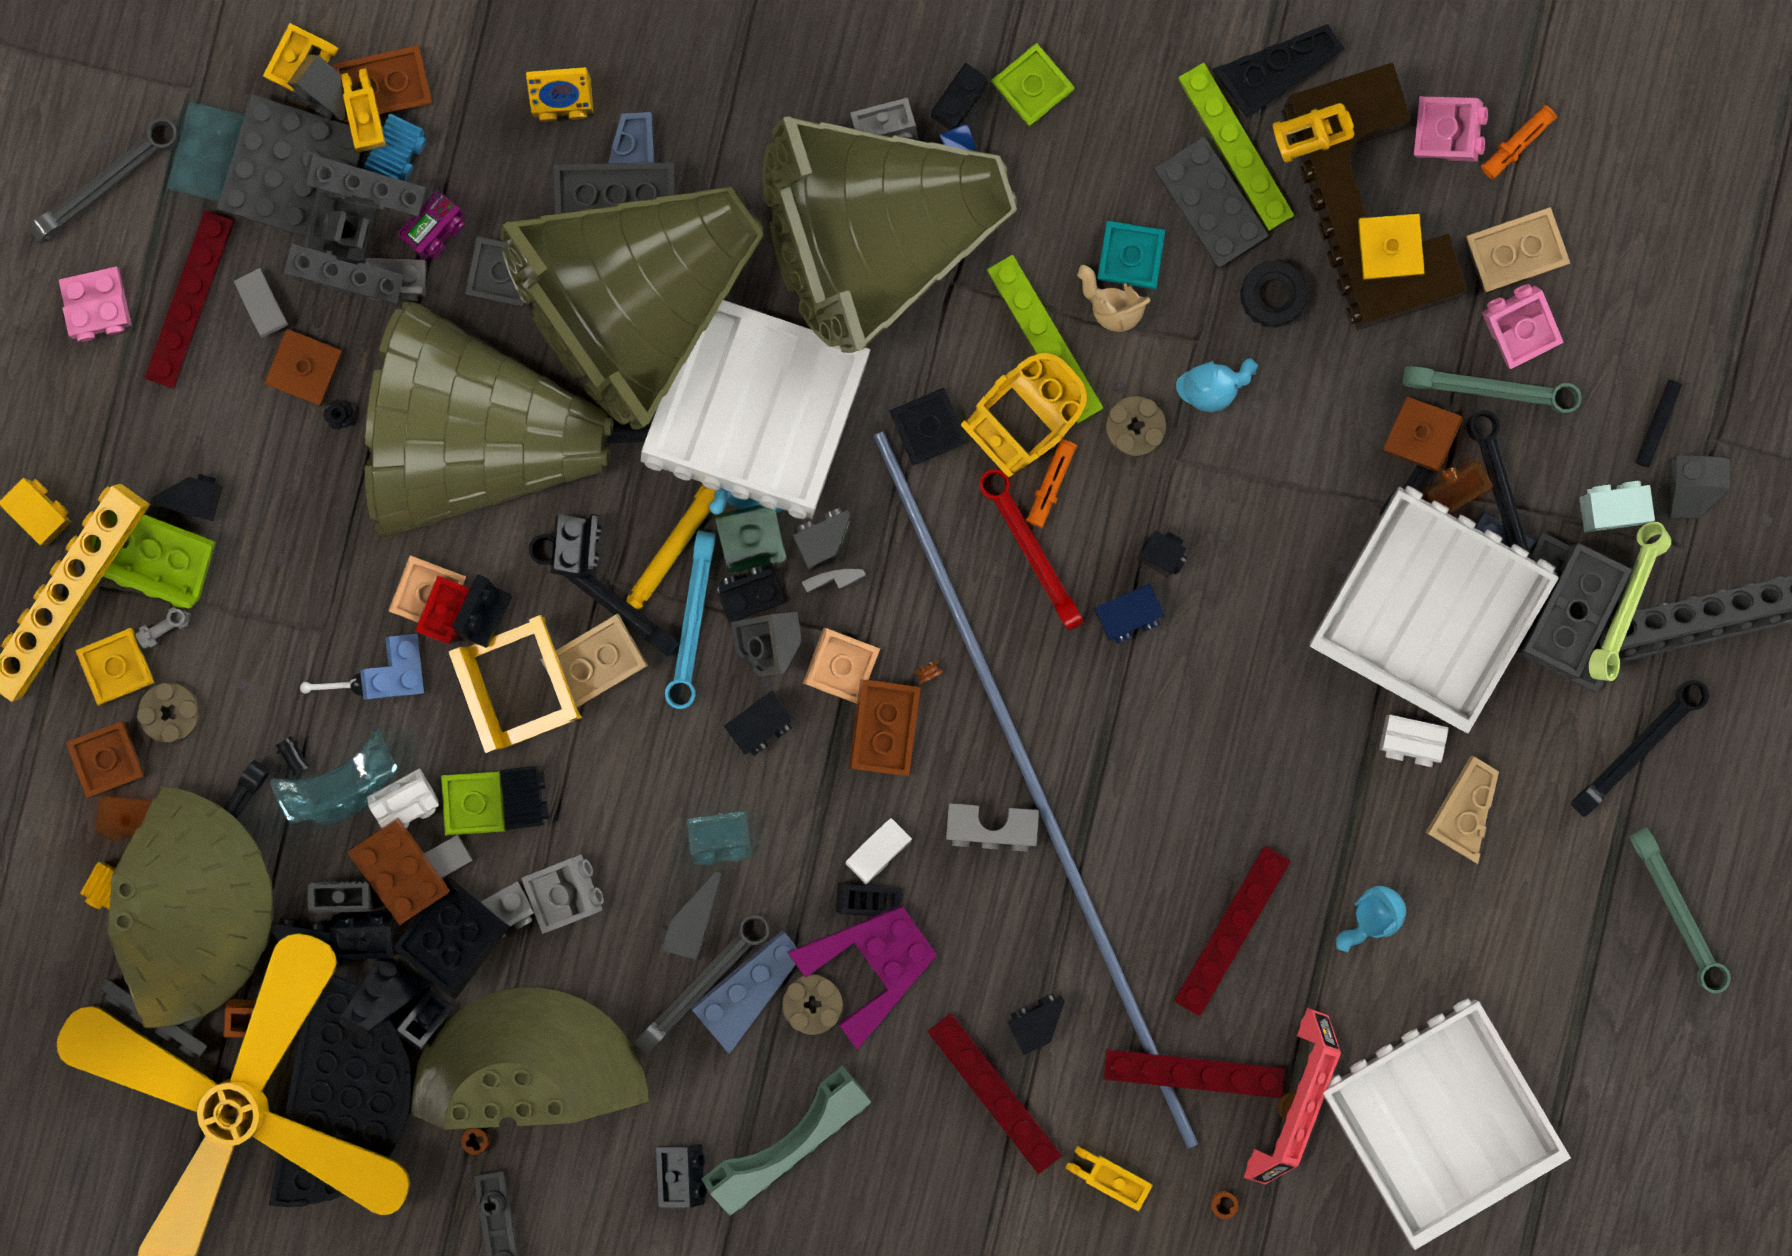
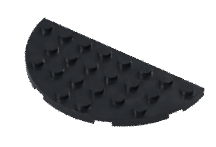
(343, 1088)

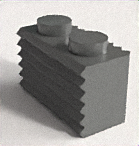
(340, 896)

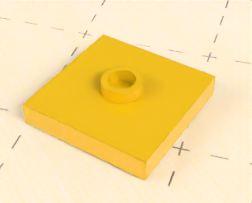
(1391, 246)
(115, 666)

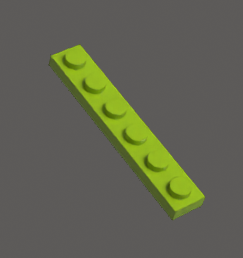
(1235, 147)
(1036, 322)

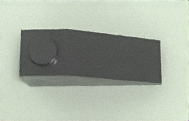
(688, 926)

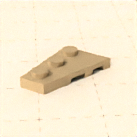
(1465, 810)

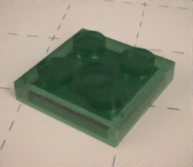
(750, 537)

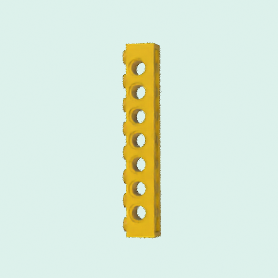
(129, 511)

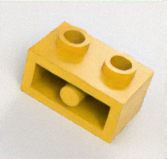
(35, 511)

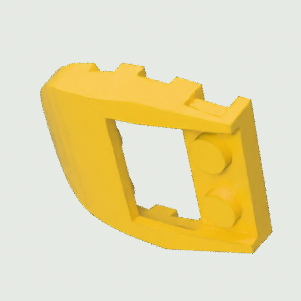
(1049, 390)

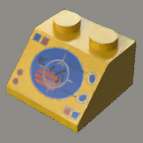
(560, 94)

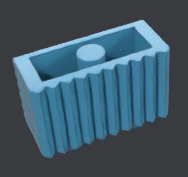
(402, 143)

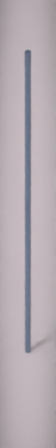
(1030, 777)

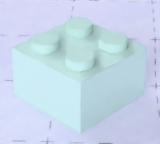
(1616, 508)

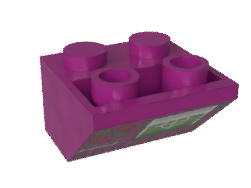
(436, 223)

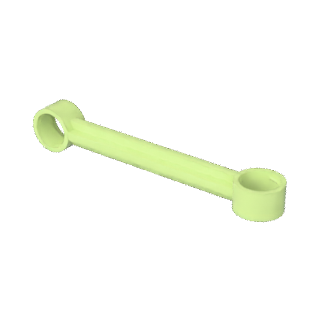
(1605, 662)

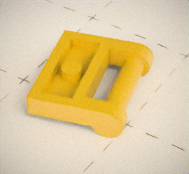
(292, 51)

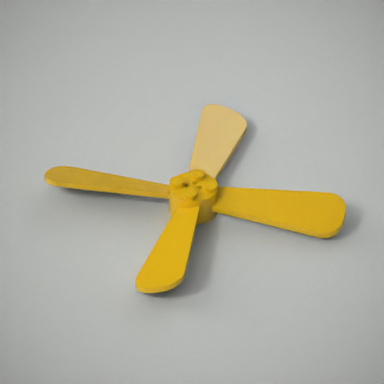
(292, 984)

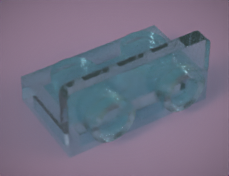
(719, 838)

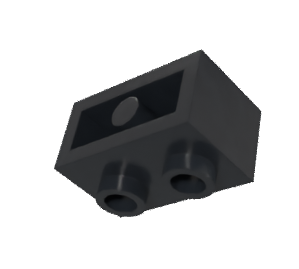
(1163, 553)
(759, 723)

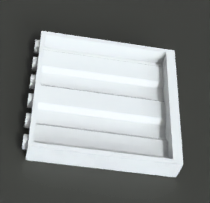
(756, 410)
(1434, 608)
(1444, 1123)

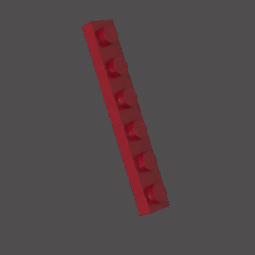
(189, 299)
(1231, 931)
(1193, 1073)
(994, 1093)

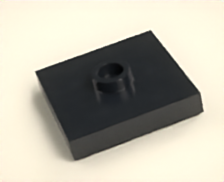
(928, 426)

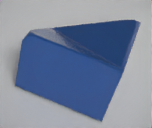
(958, 138)

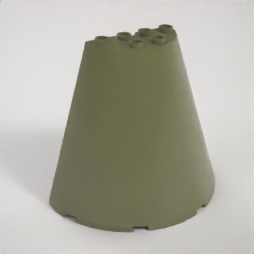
(526, 1059)

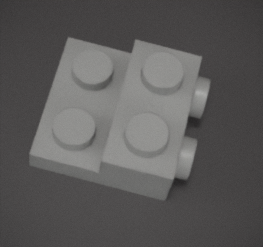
(563, 893)

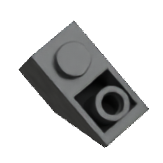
(321, 86)

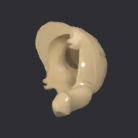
(1112, 307)

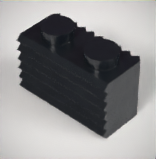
(959, 97)
(523, 797)

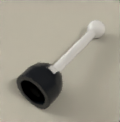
(355, 685)

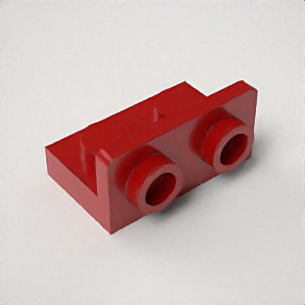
(441, 610)

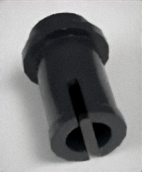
(292, 755)

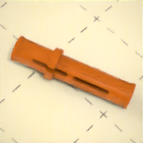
(1509, 151)
(1037, 516)

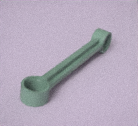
(1429, 379)
(1649, 853)

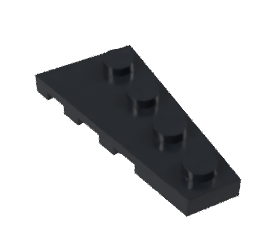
(1272, 71)

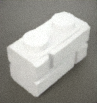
(1413, 739)
(404, 799)

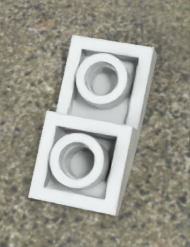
(878, 851)

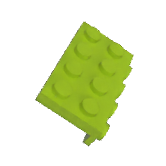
(161, 561)

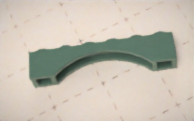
(741, 1179)

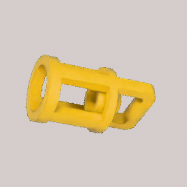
(1321, 130)

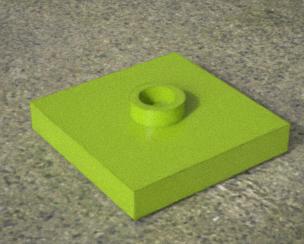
(1032, 85)
(473, 803)

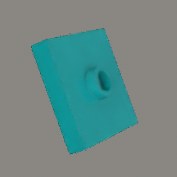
(1131, 255)

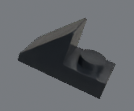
(424, 1020)

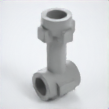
(175, 618)

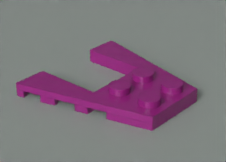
(892, 949)

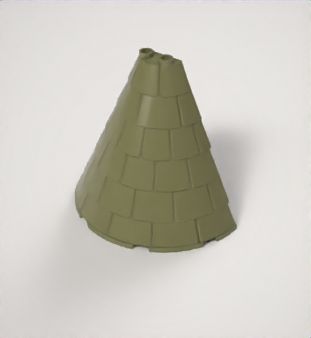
(873, 221)
(630, 288)
(466, 426)
(188, 909)

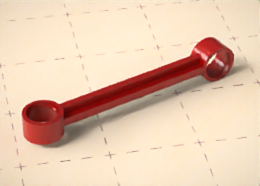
(1030, 547)

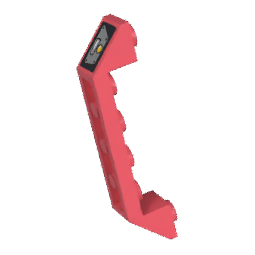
(1306, 1105)

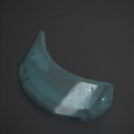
(339, 791)

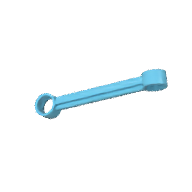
(693, 615)

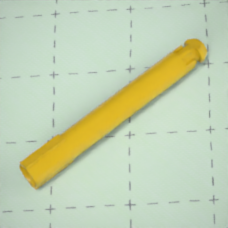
(672, 548)

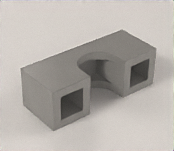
(1018, 830)

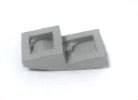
(261, 303)
(841, 577)

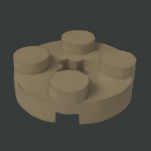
(1150, 435)
(151, 714)
(801, 1017)

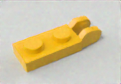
(363, 113)
(1112, 1179)

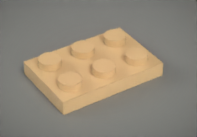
(1517, 250)
(599, 660)

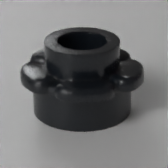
(330, 414)

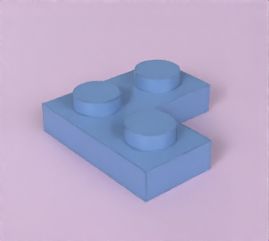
(403, 674)

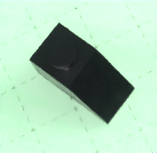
(192, 497)

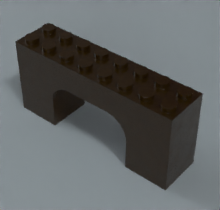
(1376, 109)

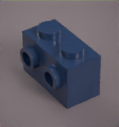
(1128, 613)

